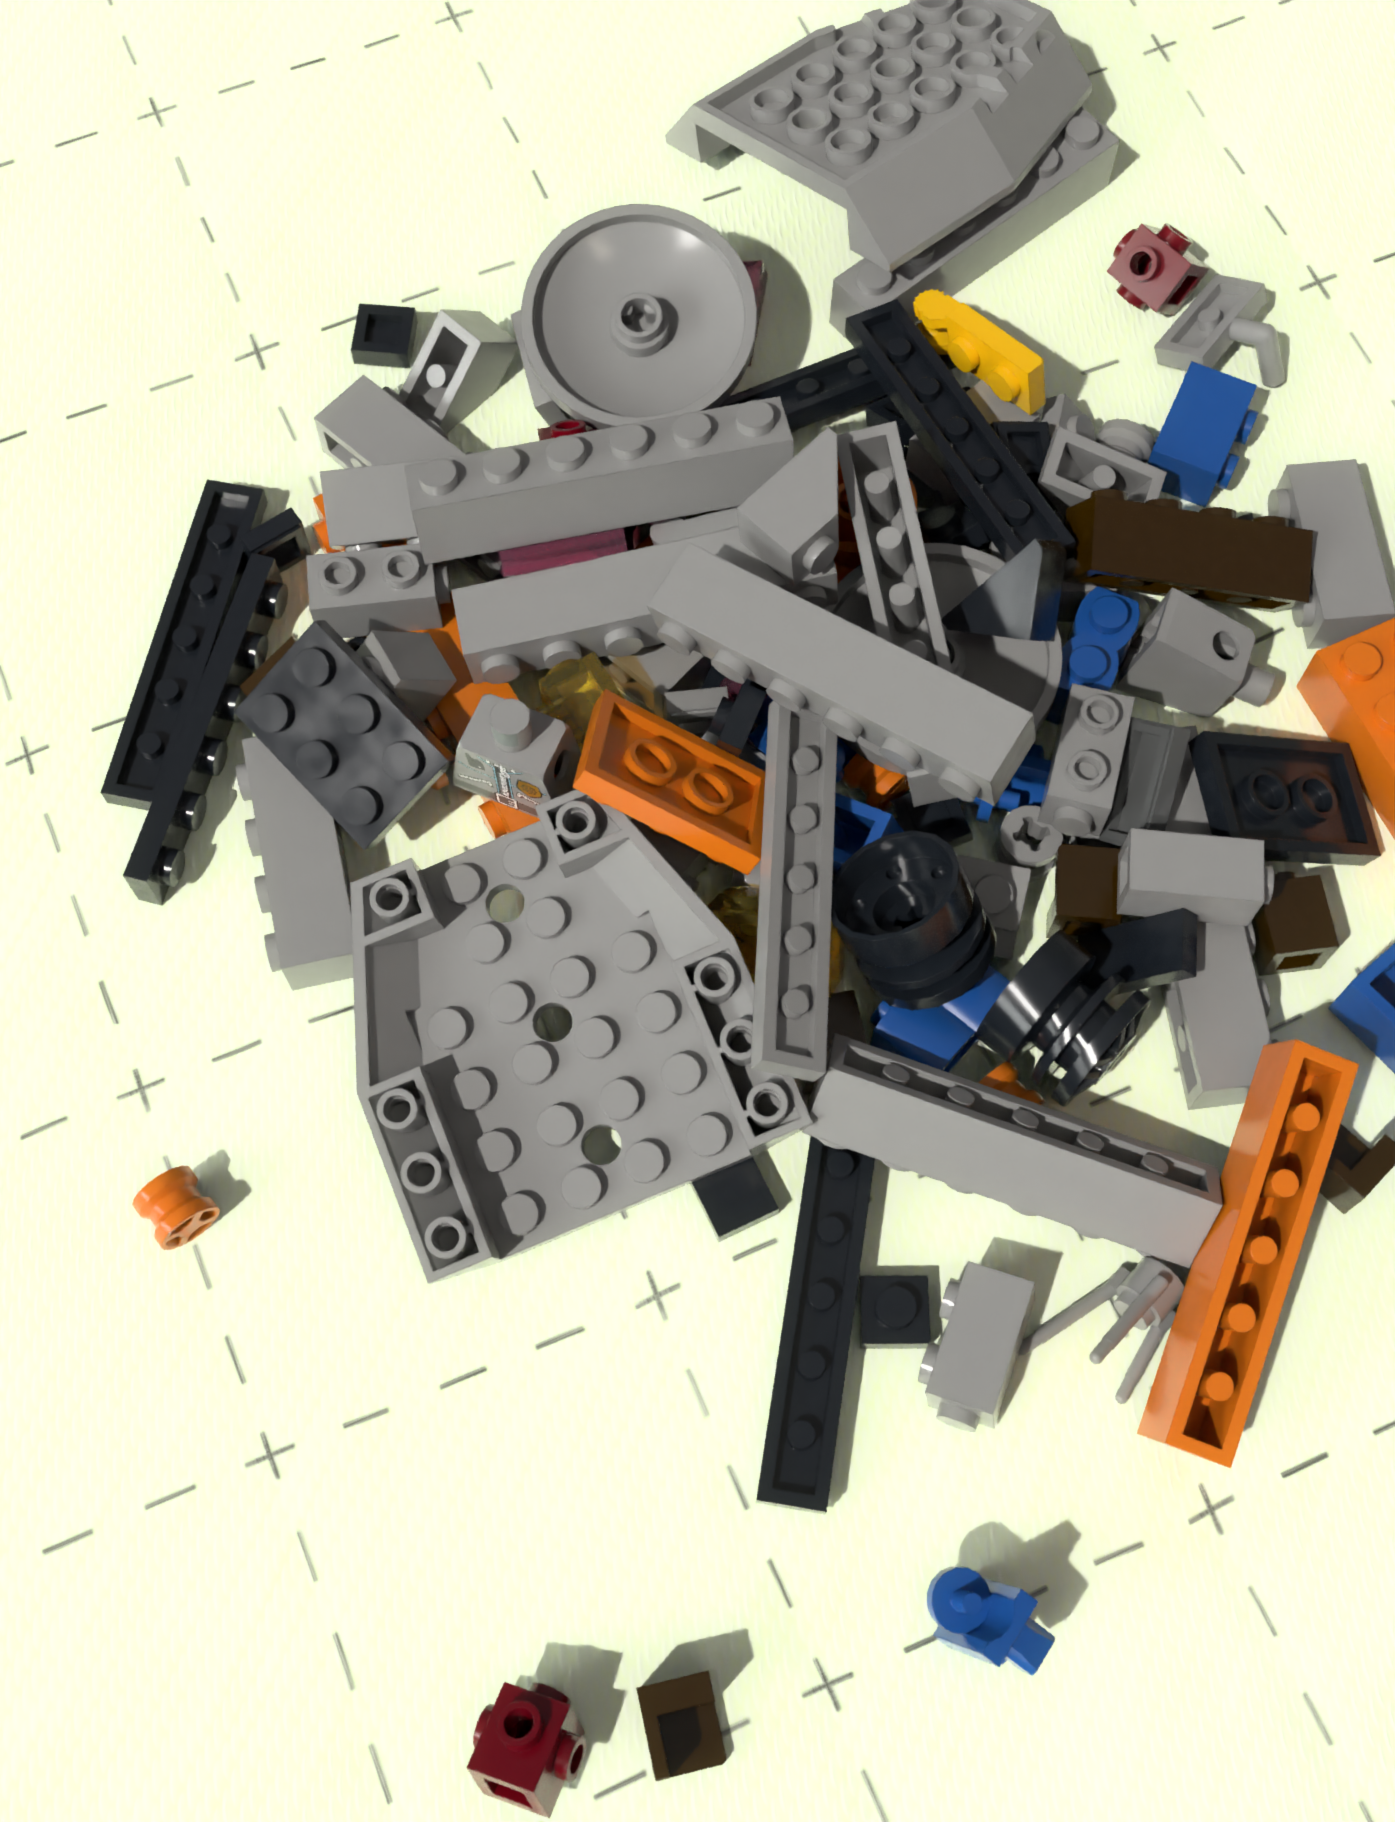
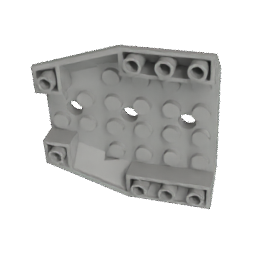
(902, 115)
(488, 1117)

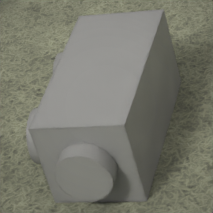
(377, 590)
(1086, 761)
(1207, 874)
(979, 1346)

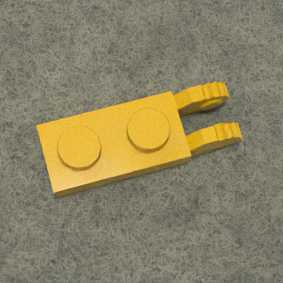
(982, 349)

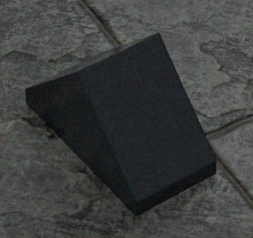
(1018, 598)

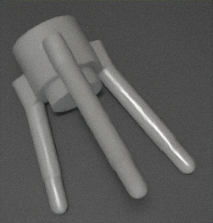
(1143, 1300)

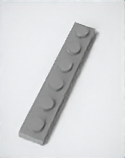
(795, 897)

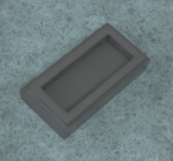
(1146, 779)

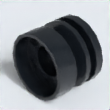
(912, 920)
(1063, 1018)

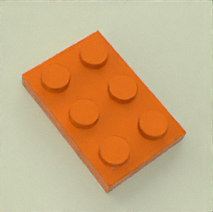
(673, 782)

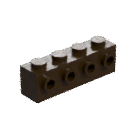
(1200, 553)

